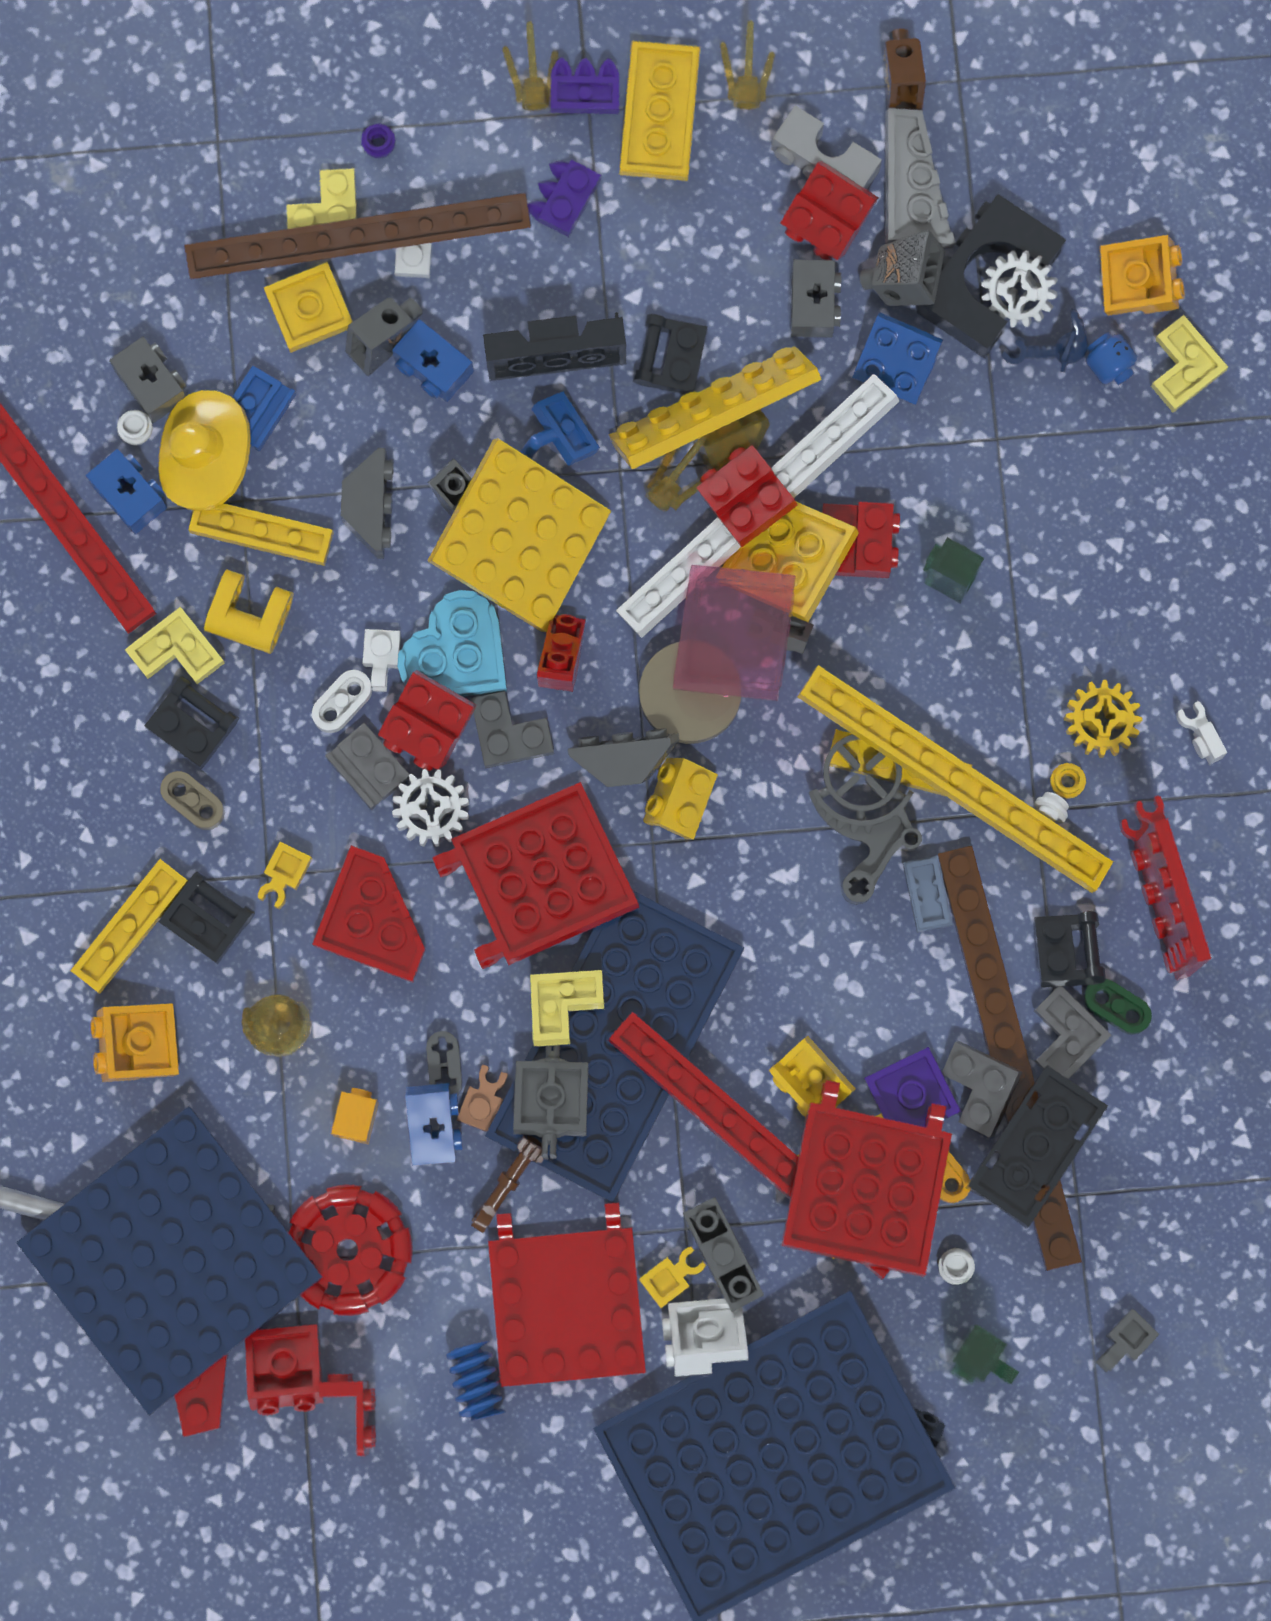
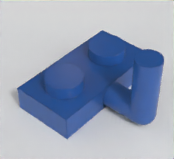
(562, 428)

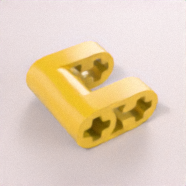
(242, 626)

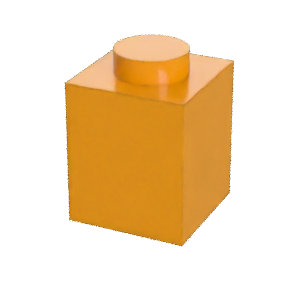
(355, 1116)

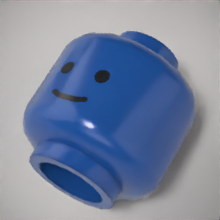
(1111, 359)

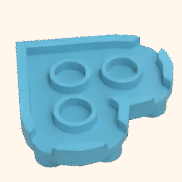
(459, 646)

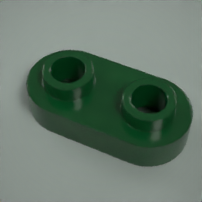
(1117, 1005)

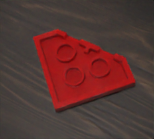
(369, 919)

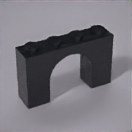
(999, 229)

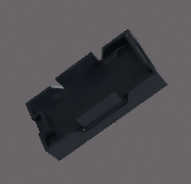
(555, 348)
(1037, 1146)

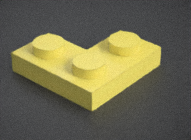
(336, 204)
(1195, 364)
(177, 639)
(556, 995)

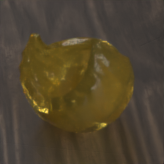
(274, 1011)

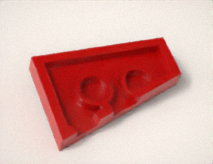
(202, 1401)

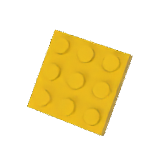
(799, 545)

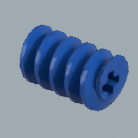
(475, 1381)

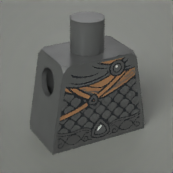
(906, 271)
(379, 331)

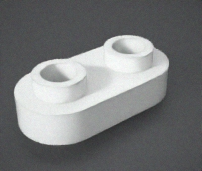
(339, 700)

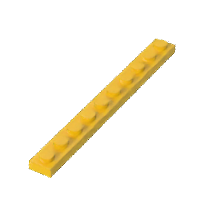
(955, 779)

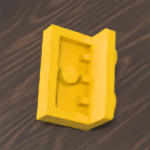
(680, 797)
(805, 1071)

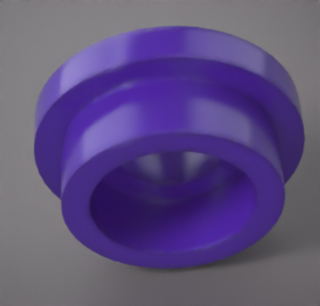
(378, 131)

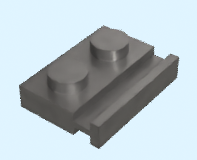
(367, 766)

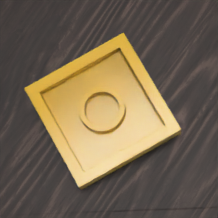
(308, 307)

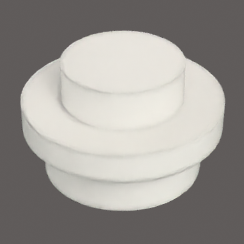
(135, 427)
(1052, 807)
(956, 1266)

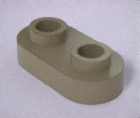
(193, 800)

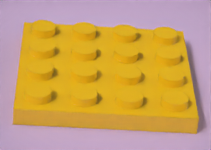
(519, 535)

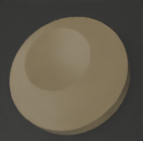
(691, 714)

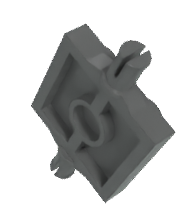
(550, 1099)

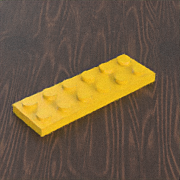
(714, 407)

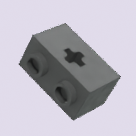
(807, 317)
(137, 362)

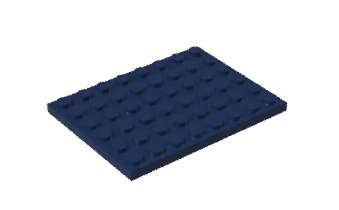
(774, 1458)

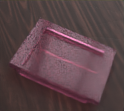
(734, 632)

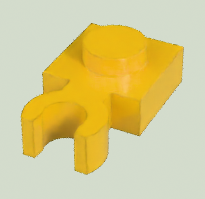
(286, 869)
(667, 1280)

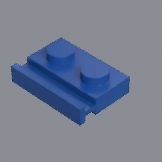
(264, 404)

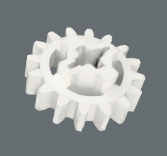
(1035, 291)
(414, 809)

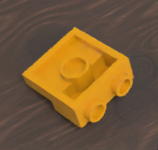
(1141, 276)
(135, 1042)

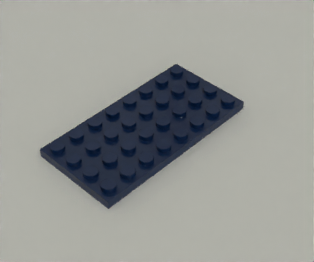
(671, 979)

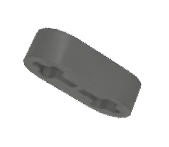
(453, 1061)

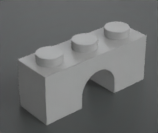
(797, 142)

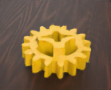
(1086, 718)

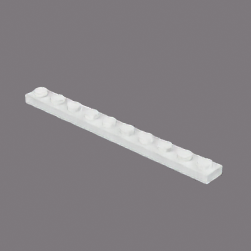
(794, 471)

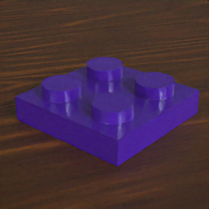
(909, 1088)

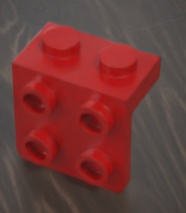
(343, 1386)

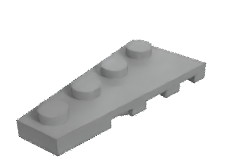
(911, 181)

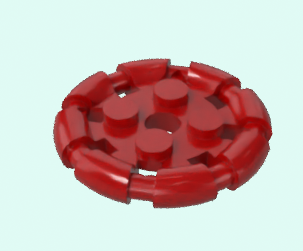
(370, 1248)

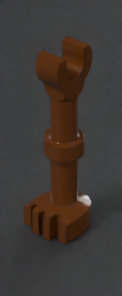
(530, 1150)

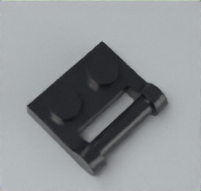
(682, 356)
(186, 733)
(201, 928)
(1057, 953)

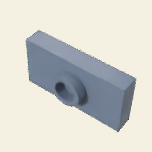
(927, 894)

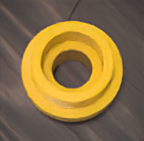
(1073, 771)

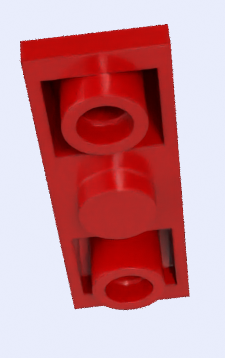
(561, 653)

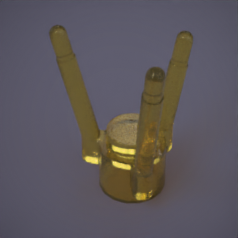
(747, 91)
(534, 93)
(665, 492)

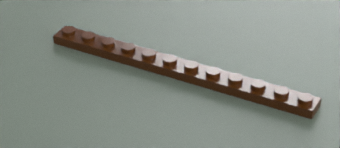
(1002, 1029)

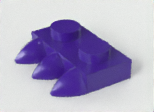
(584, 91)
(566, 197)

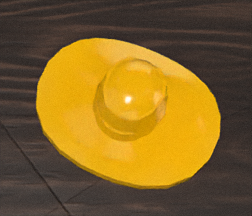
(204, 450)

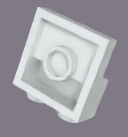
(703, 1335)

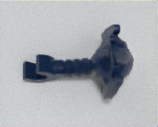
(1068, 349)

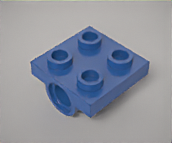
(898, 357)

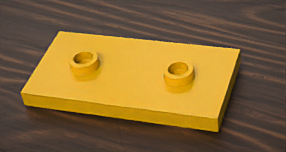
(659, 110)

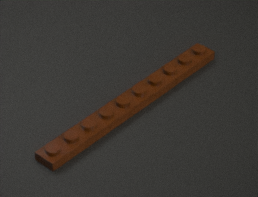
(358, 235)

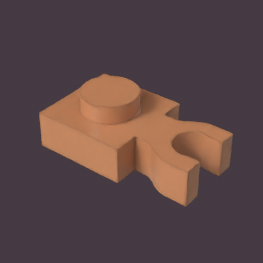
(481, 1104)

